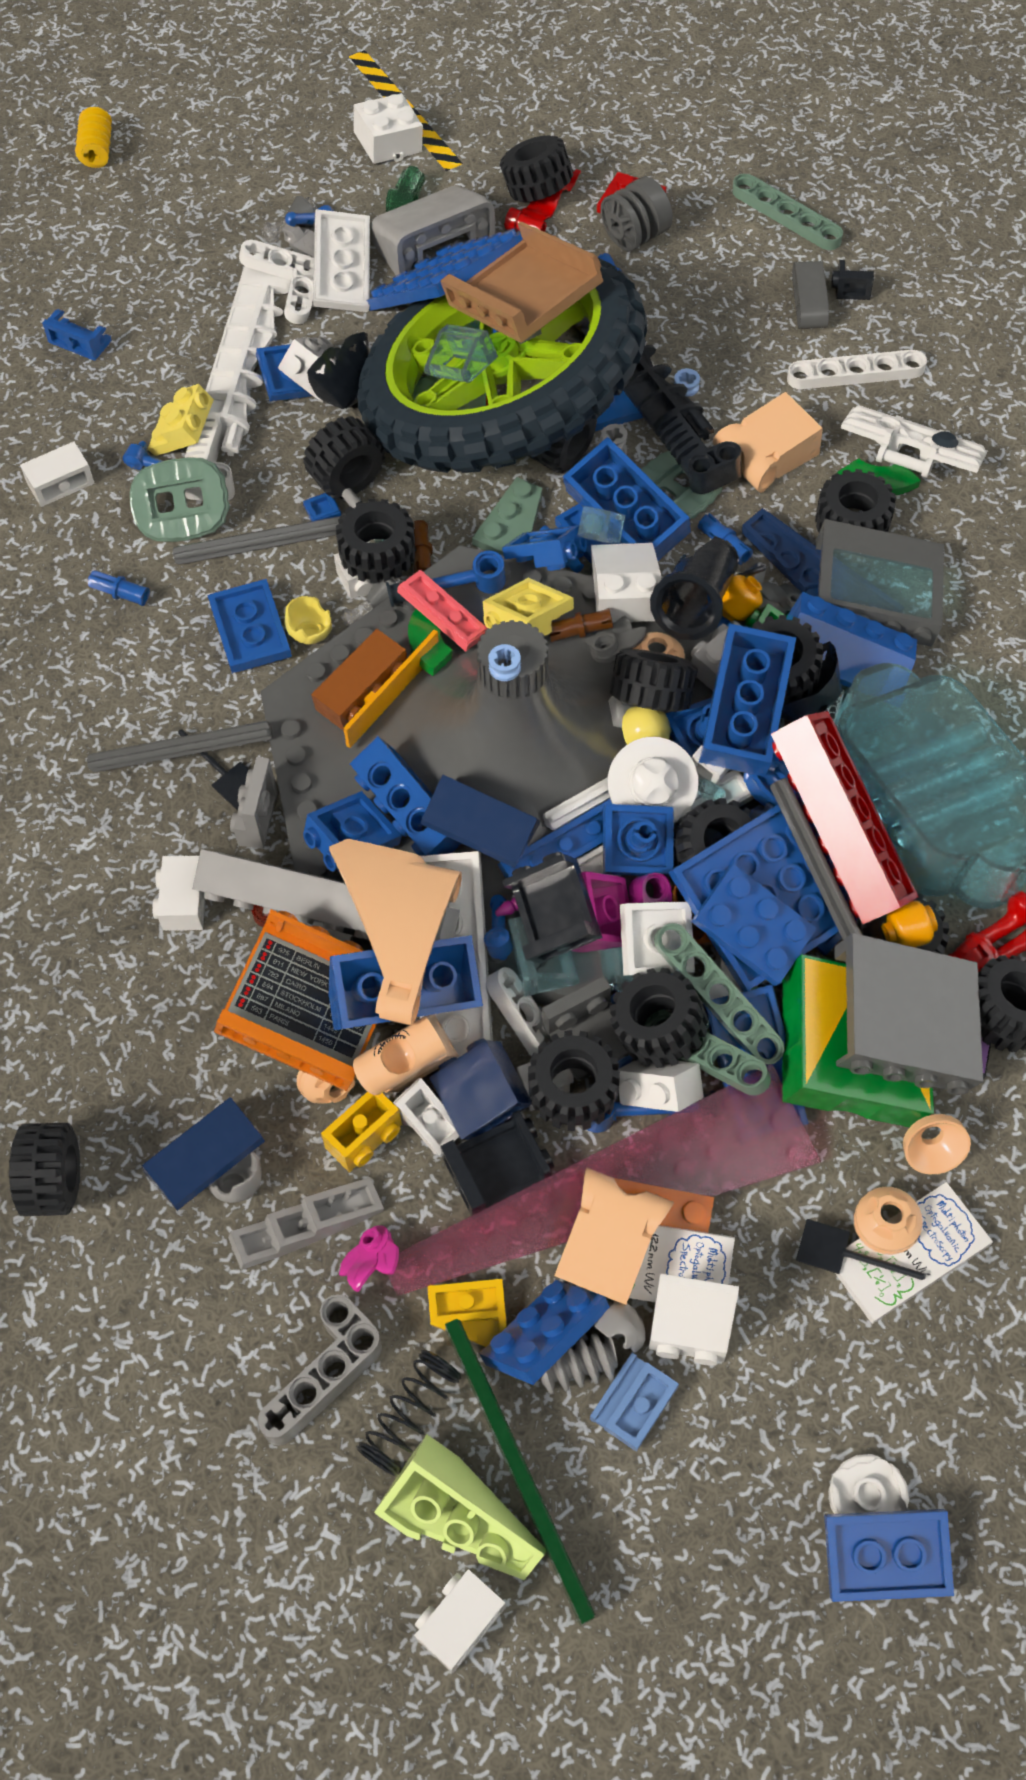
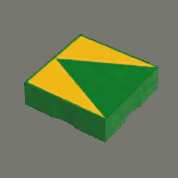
(817, 1037)

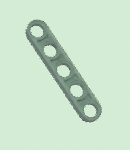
(793, 221)
(735, 1002)
(714, 1047)

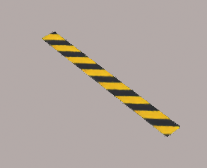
(386, 87)

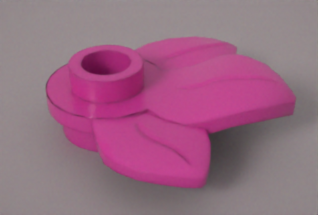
(372, 1253)

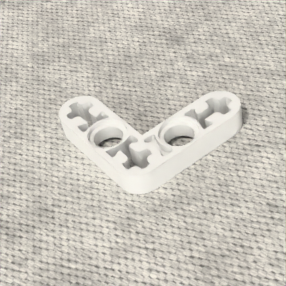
(297, 275)

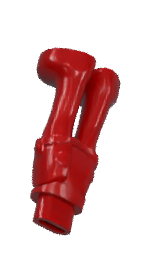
(979, 945)

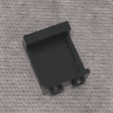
(553, 907)
(497, 1163)

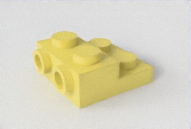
(181, 421)
(529, 603)

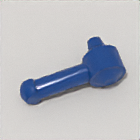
(303, 218)
(137, 456)
(498, 938)

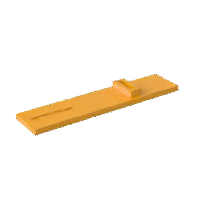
(378, 702)

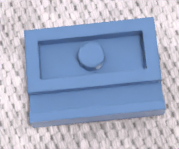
(634, 1402)

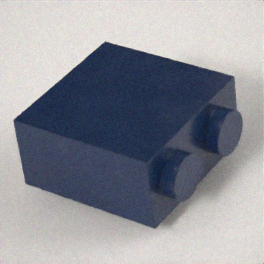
(480, 1088)

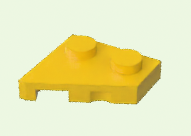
(475, 1303)

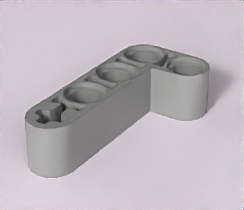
(315, 1376)

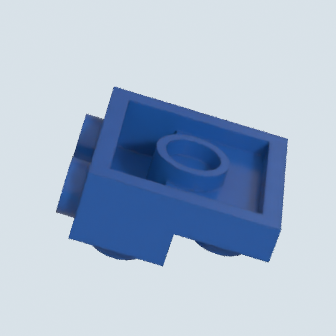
(547, 547)
(348, 819)

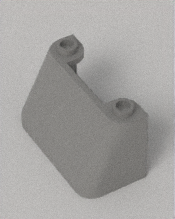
(428, 221)

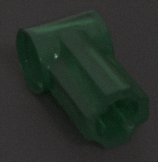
(406, 189)

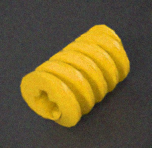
(93, 137)

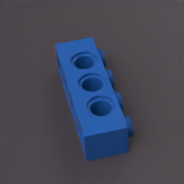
(372, 768)

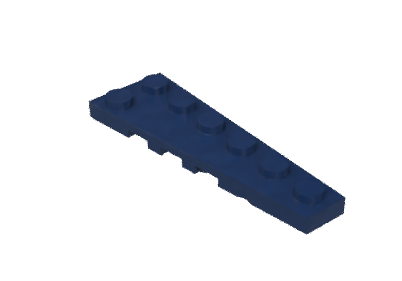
(785, 550)

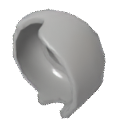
(239, 1182)
(624, 1322)

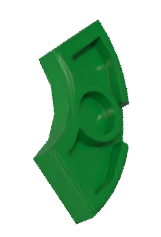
(899, 477)
(418, 630)

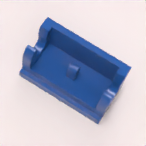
(74, 337)

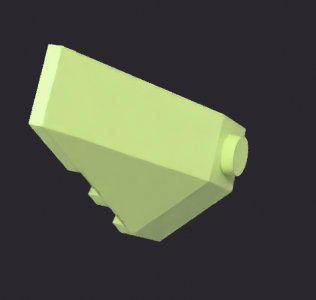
(451, 1504)

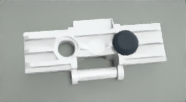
(934, 444)

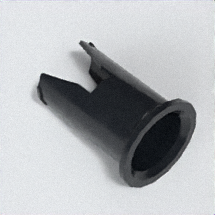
(681, 597)

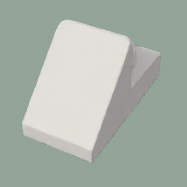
(426, 1115)

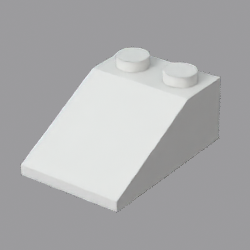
(625, 579)
(692, 1319)

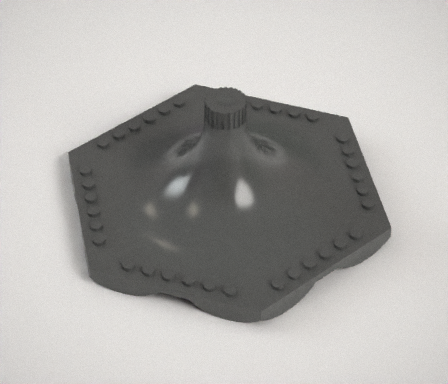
(511, 739)

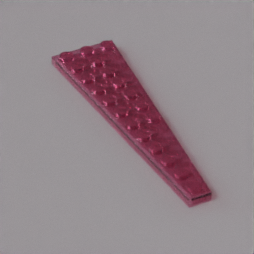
(699, 1150)

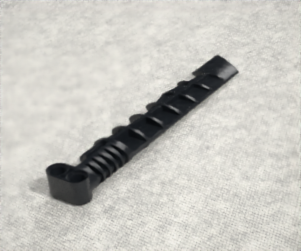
(679, 424)

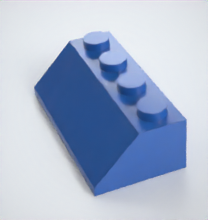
(856, 639)
(447, 984)

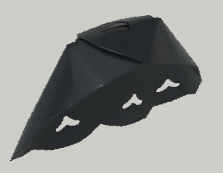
(340, 380)
(823, 695)

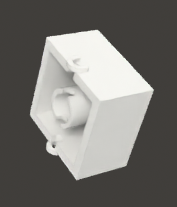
(388, 128)

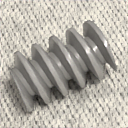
(581, 1362)

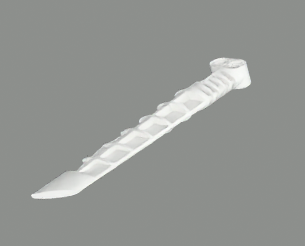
(247, 328)

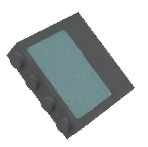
(883, 577)

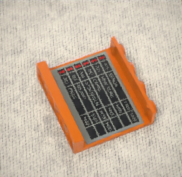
(285, 1002)

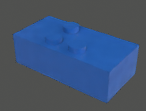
(616, 484)
(747, 700)

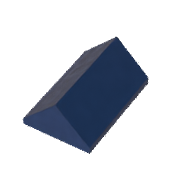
(479, 821)
(202, 1154)

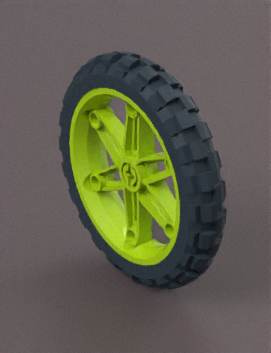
(575, 387)

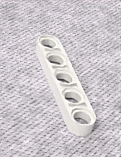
(867, 362)

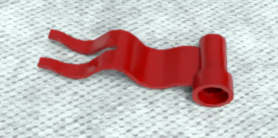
(538, 210)

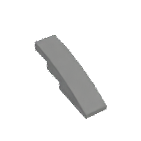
(305, 1223)

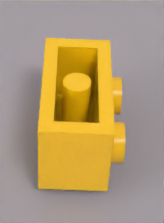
(361, 1130)

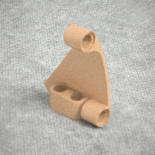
(401, 911)

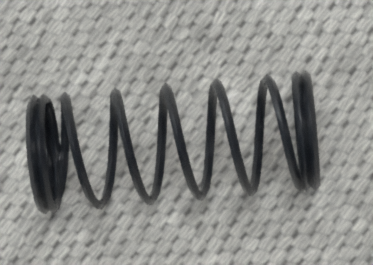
(372, 1452)

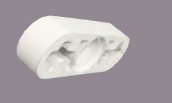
(504, 986)

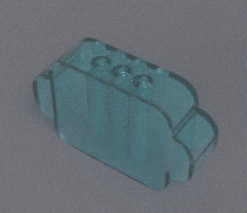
(940, 782)

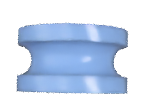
(691, 377)
(502, 672)

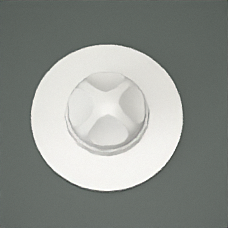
(653, 774)

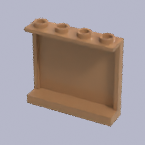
(526, 284)

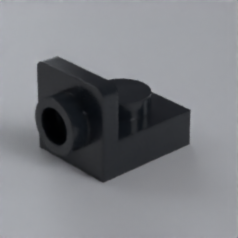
(852, 284)

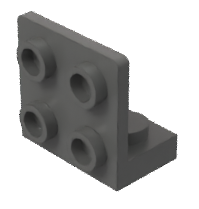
(585, 1011)

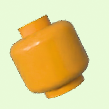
(742, 598)
(910, 925)

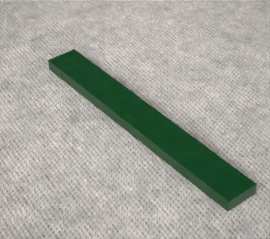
(520, 1473)

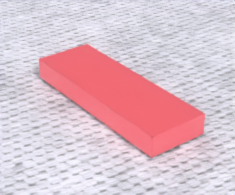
(442, 610)

